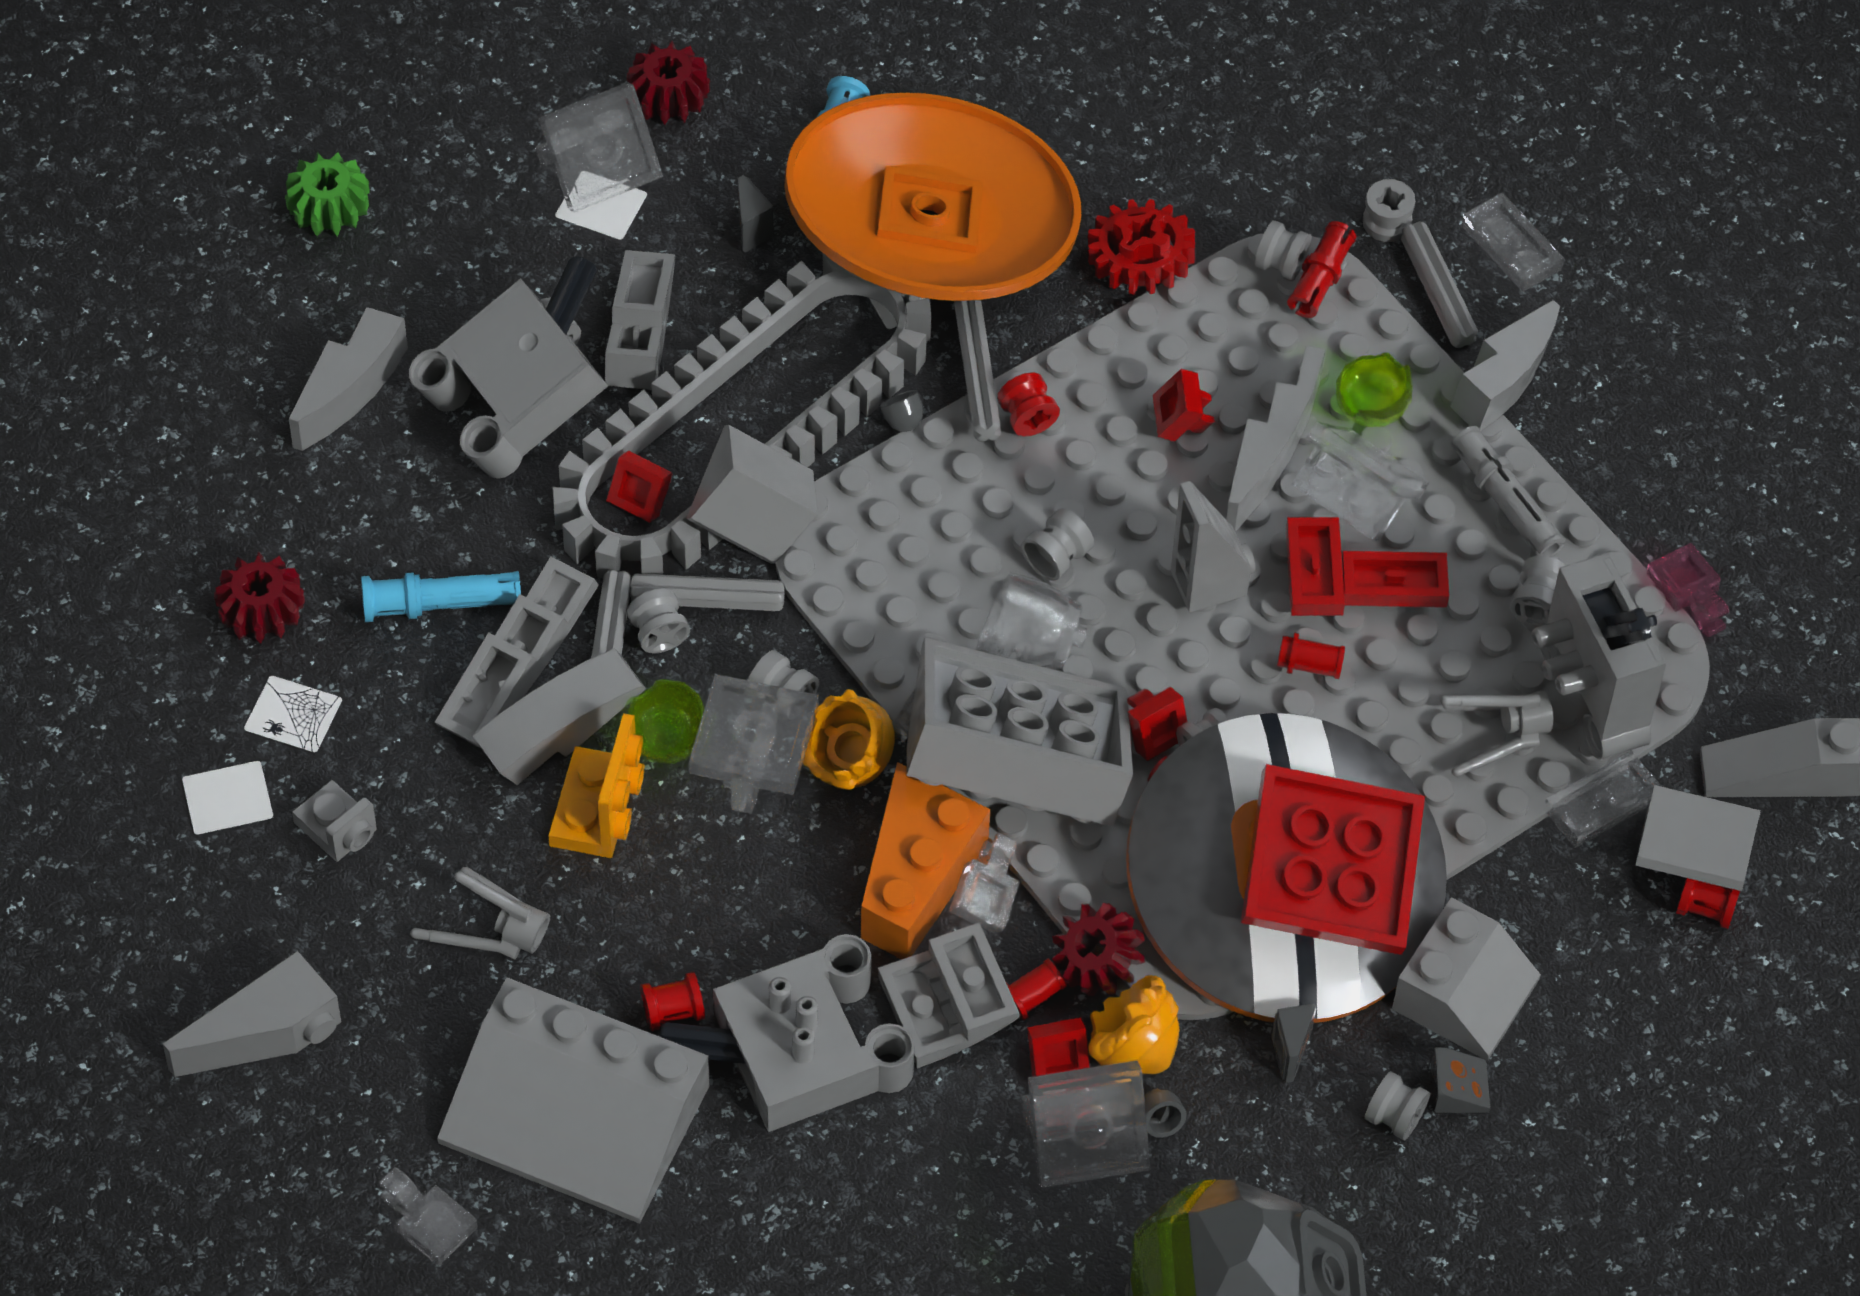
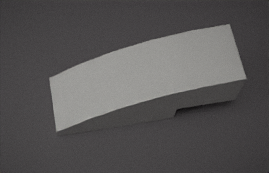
(639, 319)
(1504, 367)
(348, 377)
(558, 715)

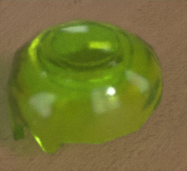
(1374, 390)
(668, 720)

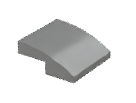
(949, 994)

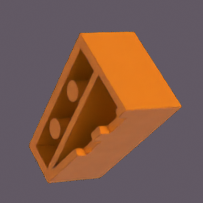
(918, 861)

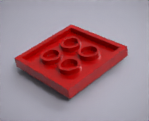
(1333, 859)

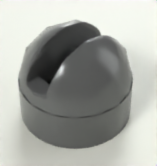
(903, 411)
(1168, 1111)

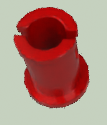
(1310, 656)
(1036, 987)

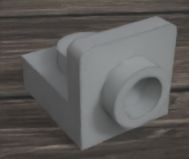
(336, 820)

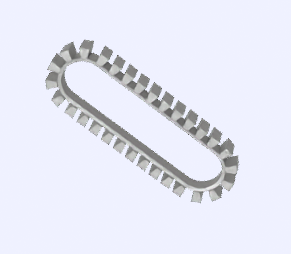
(700, 377)

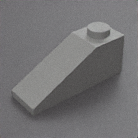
(1206, 553)
(1789, 761)
(260, 1022)

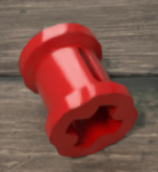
(1708, 901)
(672, 1001)

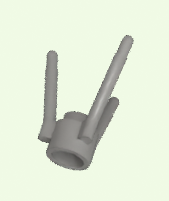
(1522, 713)
(518, 922)

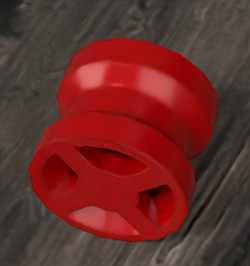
(1028, 404)

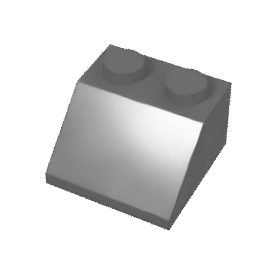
(1466, 980)

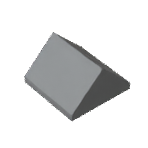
(754, 496)
(1697, 837)

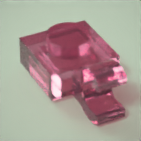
(1691, 582)

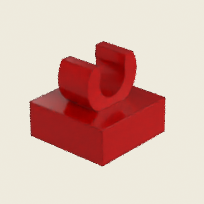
(1180, 406)
(639, 486)
(1155, 721)
(1058, 1047)

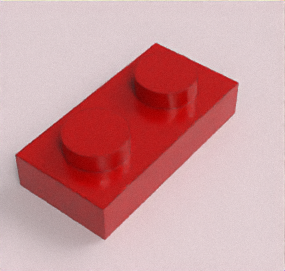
(1315, 566)
(1395, 579)

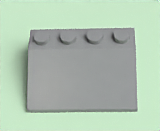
(1019, 733)
(574, 1100)

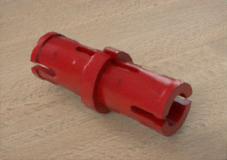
(1321, 269)

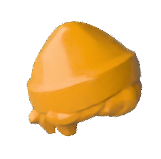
(849, 741)
(1137, 1027)

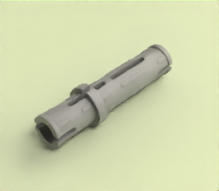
(1495, 476)

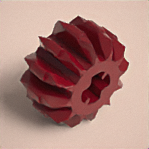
(669, 82)
(259, 597)
(1114, 933)

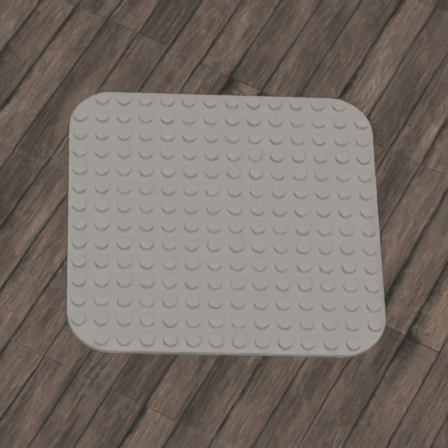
(936, 520)

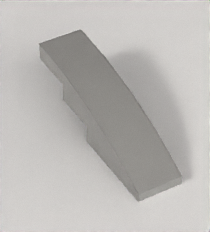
(1270, 445)
(519, 650)

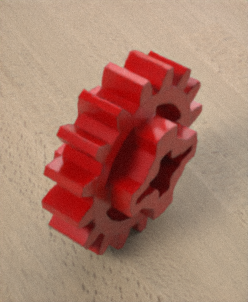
(1141, 246)

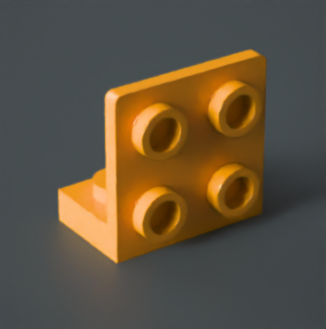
(596, 795)

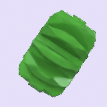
(327, 194)

